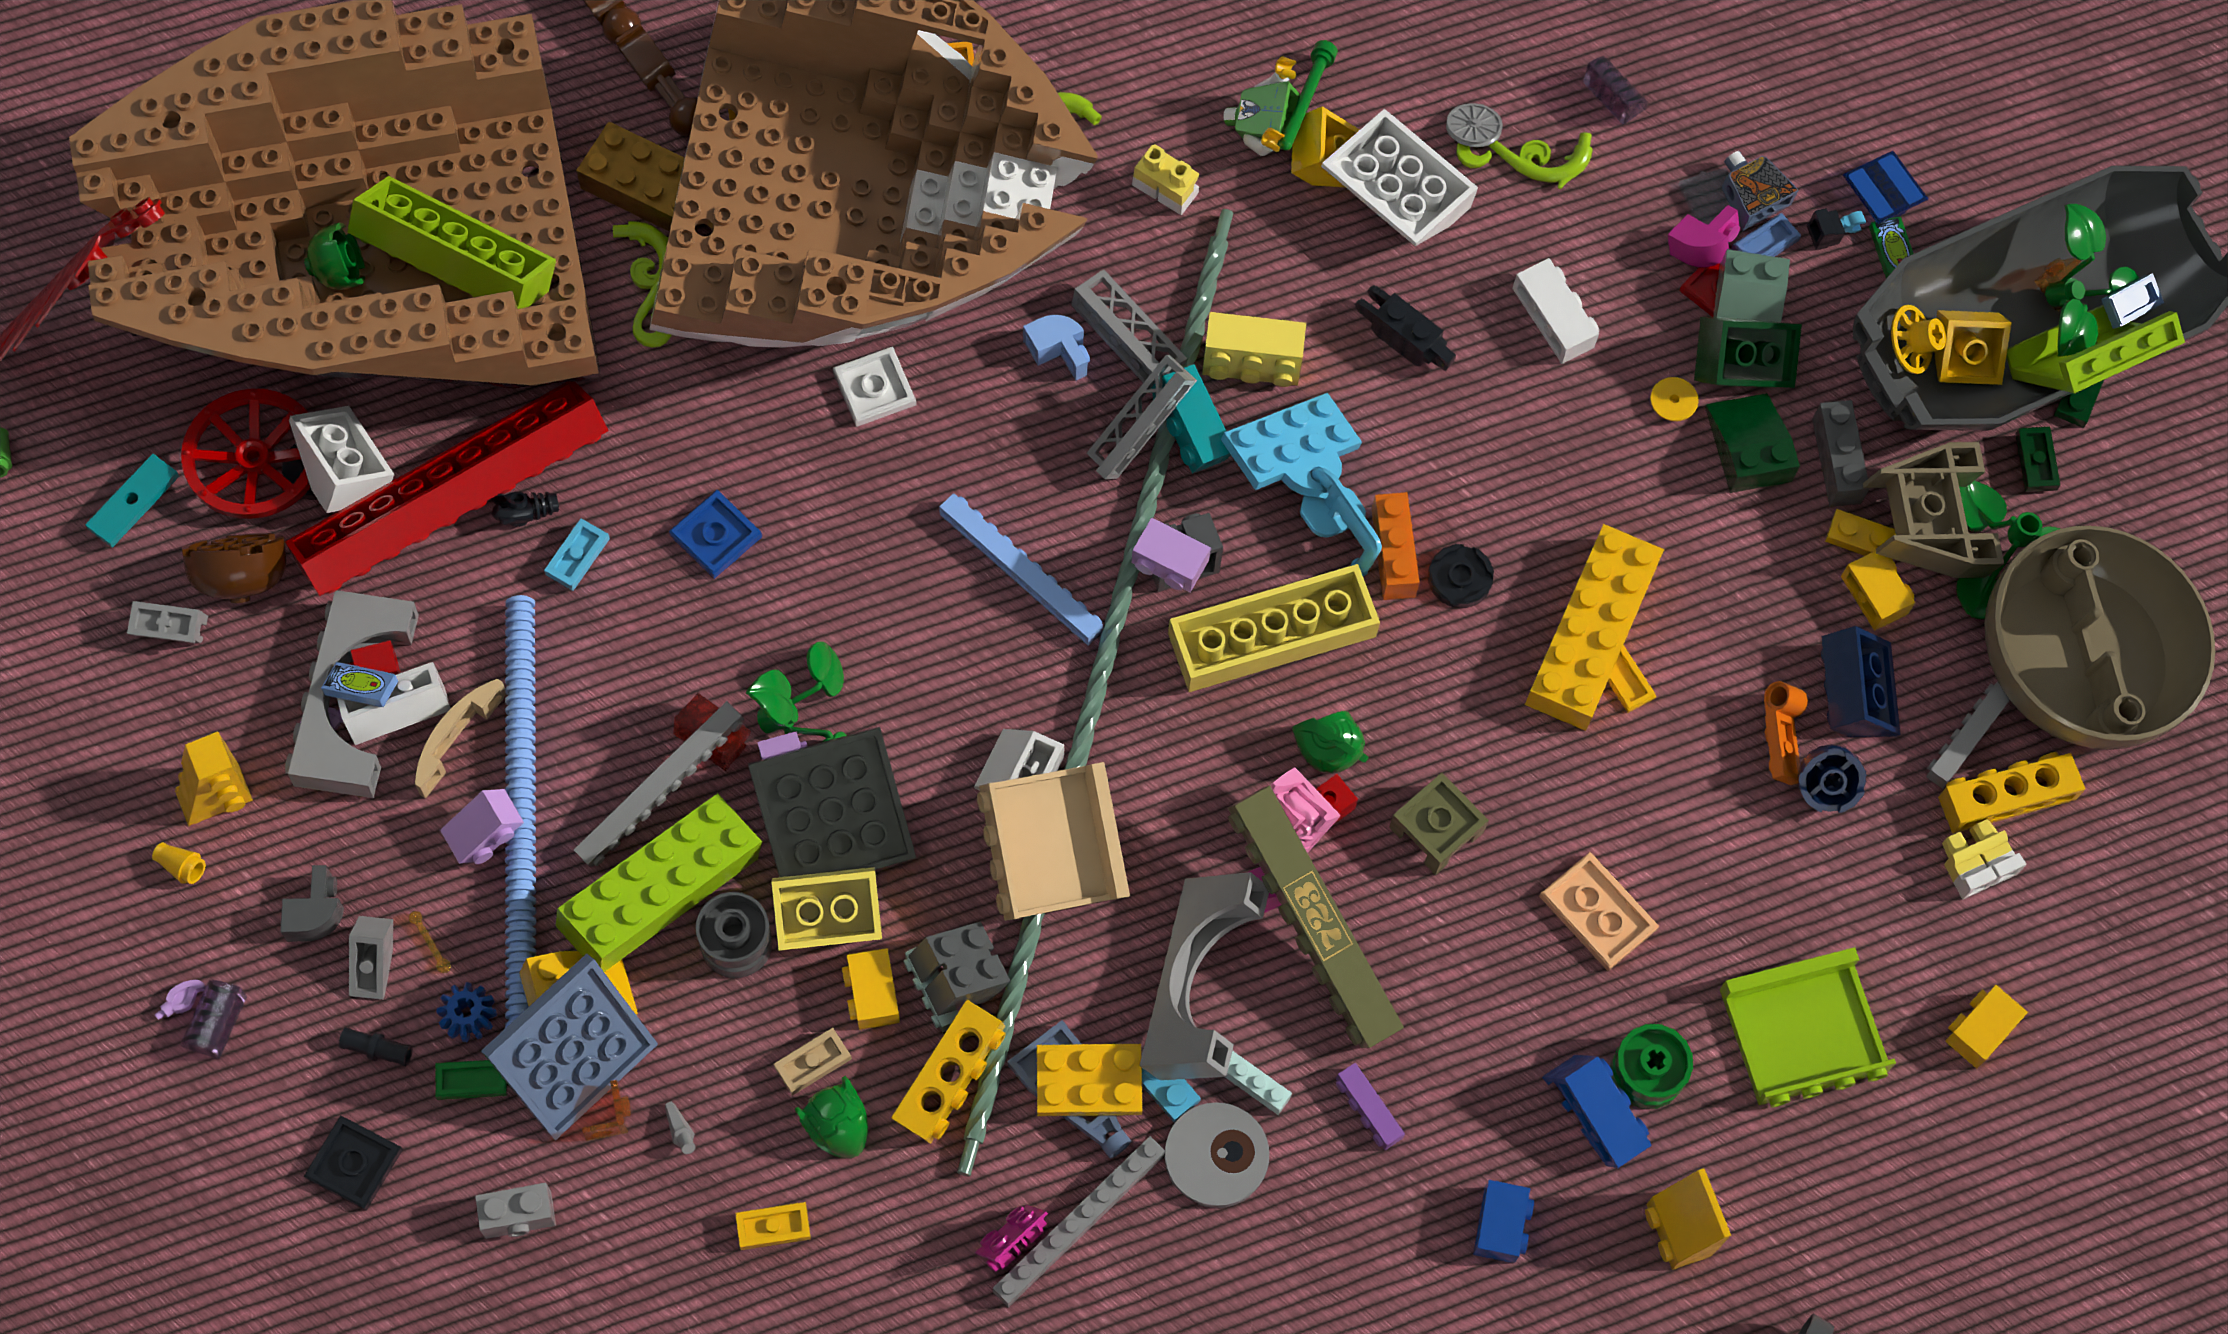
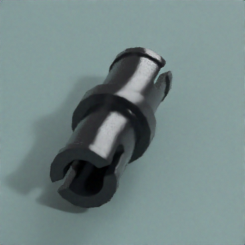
(375, 1046)

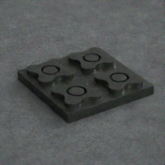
(832, 806)

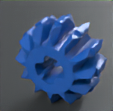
(479, 1007)

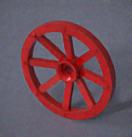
(245, 452)

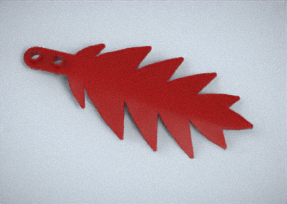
(77, 270)

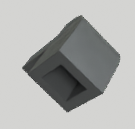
(314, 916)

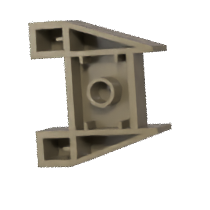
(1931, 512)

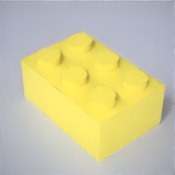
(1254, 349)
(826, 908)

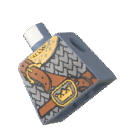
(1756, 189)

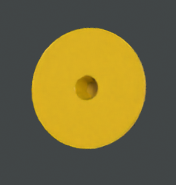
(1674, 399)

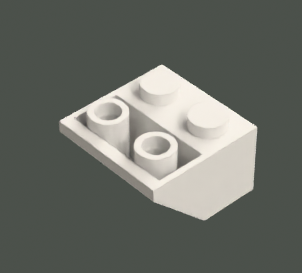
(1021, 755)

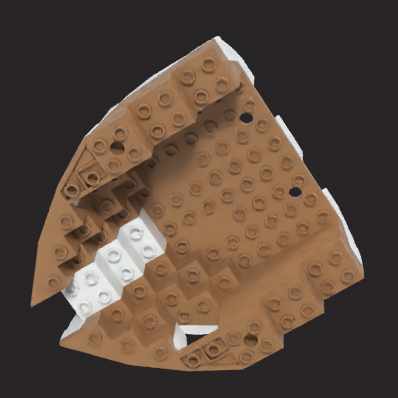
(860, 172)

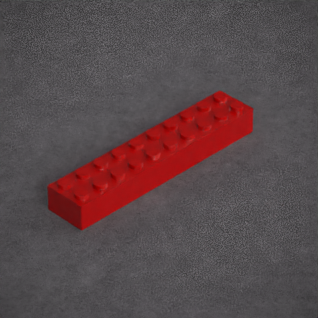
(446, 487)

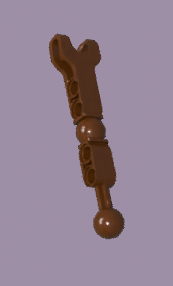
(625, 30)

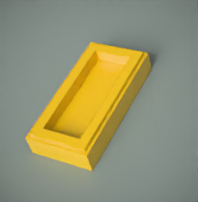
(1630, 683)

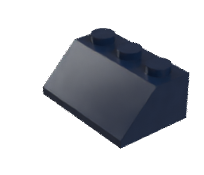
(1860, 684)

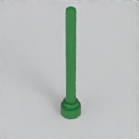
(1322, 57)

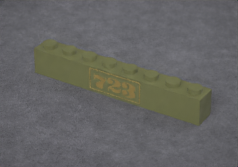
(1315, 918)

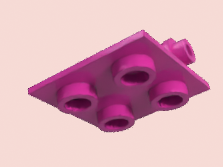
(1021, 1223)

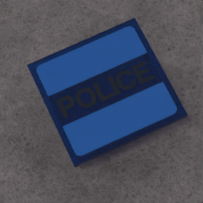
(1885, 187)

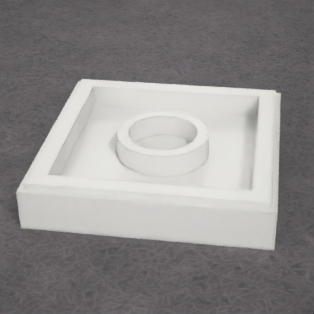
(874, 386)

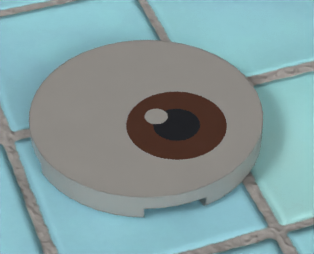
(1216, 1155)

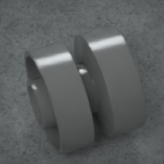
(734, 934)

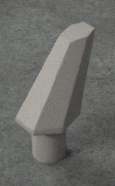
(680, 1130)

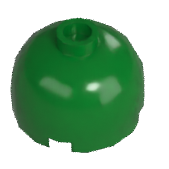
(335, 258)

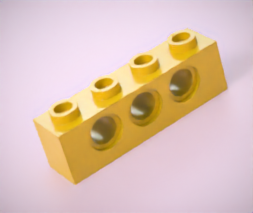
(2058, 771)
(968, 1022)

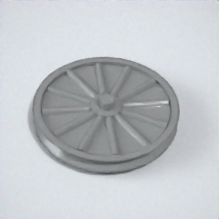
(1474, 125)

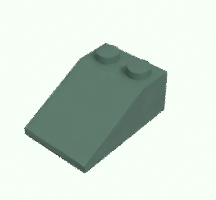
(1751, 286)

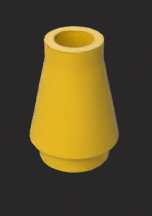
(180, 863)

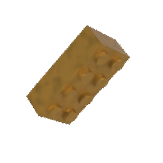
(633, 174)

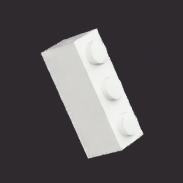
(1556, 310)
(413, 700)

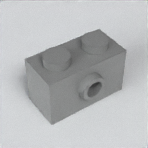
(515, 1211)

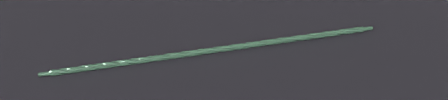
(1095, 693)

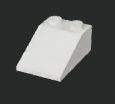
(338, 457)

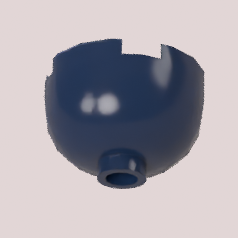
(1831, 778)

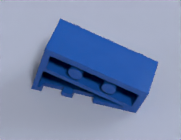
(1600, 1108)

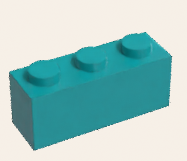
(1196, 426)

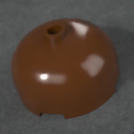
(235, 565)

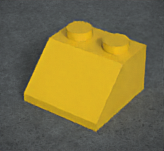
(1316, 141)
(1973, 347)

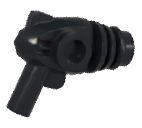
(519, 509)

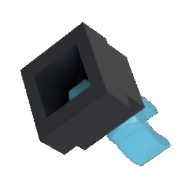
(1828, 229)

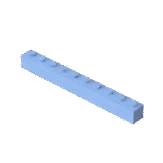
(1021, 569)

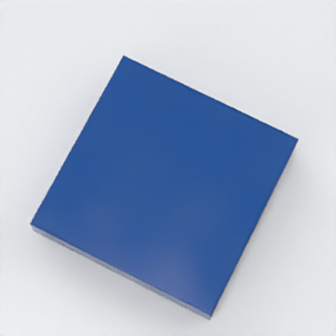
(715, 534)

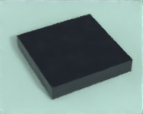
(353, 1163)

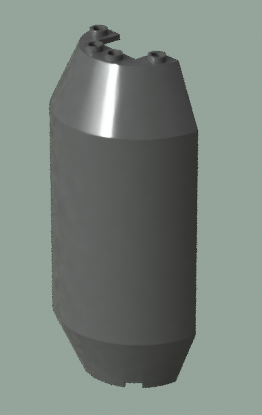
(1995, 269)

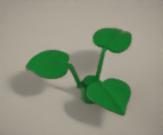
(2083, 238)
(1986, 508)
(773, 692)

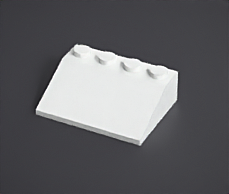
(1401, 178)

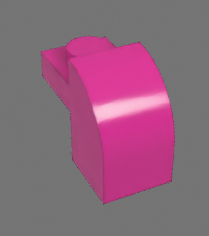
(1702, 243)

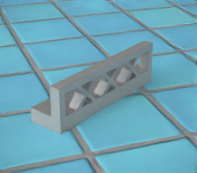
(1115, 330)
(1146, 422)

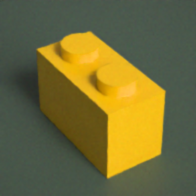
(1878, 589)
(872, 989)
(1986, 1025)

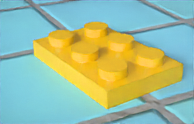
(1089, 1080)

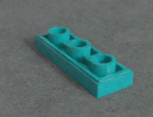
(146, 487)

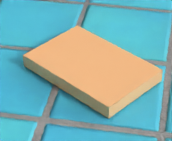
(1599, 911)

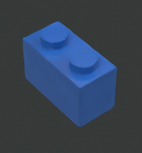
(1503, 1221)

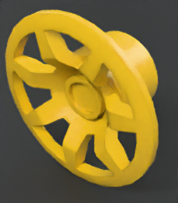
(1921, 338)

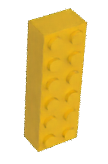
(1594, 627)

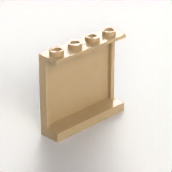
(1053, 841)

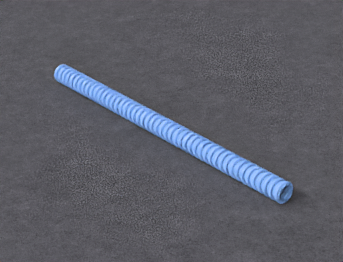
(521, 791)

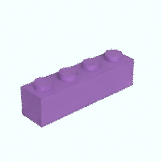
(1370, 1106)

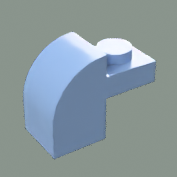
(1054, 337)

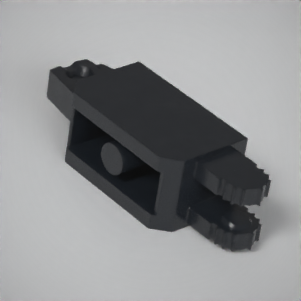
(1406, 329)

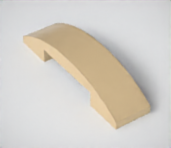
(480, 701)

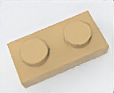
(812, 1061)

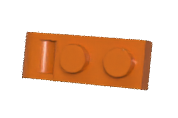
(1781, 730)

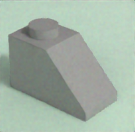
(370, 957)

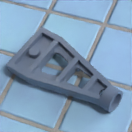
(1025, 1068)

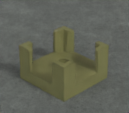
(1439, 821)

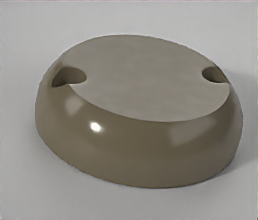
(2099, 638)

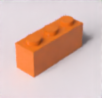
(1398, 555)

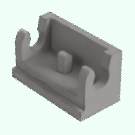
(166, 622)

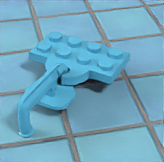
(1304, 452)

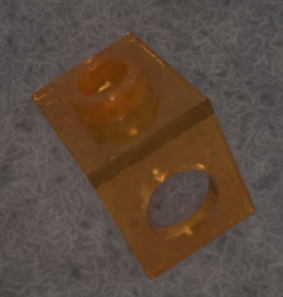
(2055, 272)
(622, 1110)

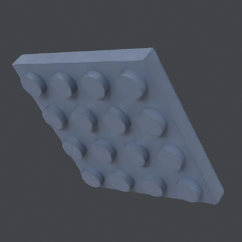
(570, 1046)

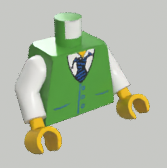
(1265, 110)

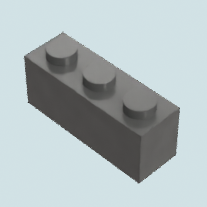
(1840, 453)

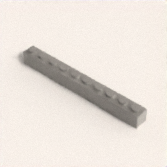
(1967, 738)
(659, 784)
(1078, 1221)

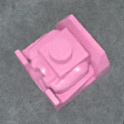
(1305, 807)

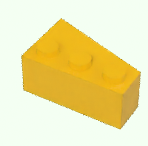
(210, 780)

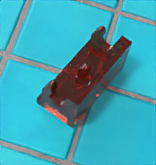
(694, 716)

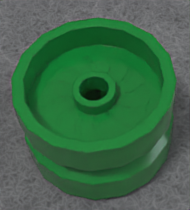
(1670, 1061)

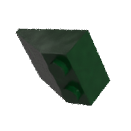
(1747, 352)
(1752, 443)

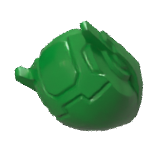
(1330, 742)
(836, 1120)

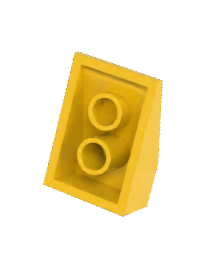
(544, 970)
(1687, 1220)

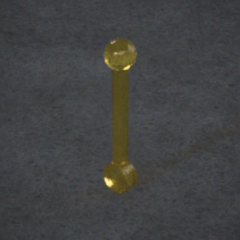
(442, 965)

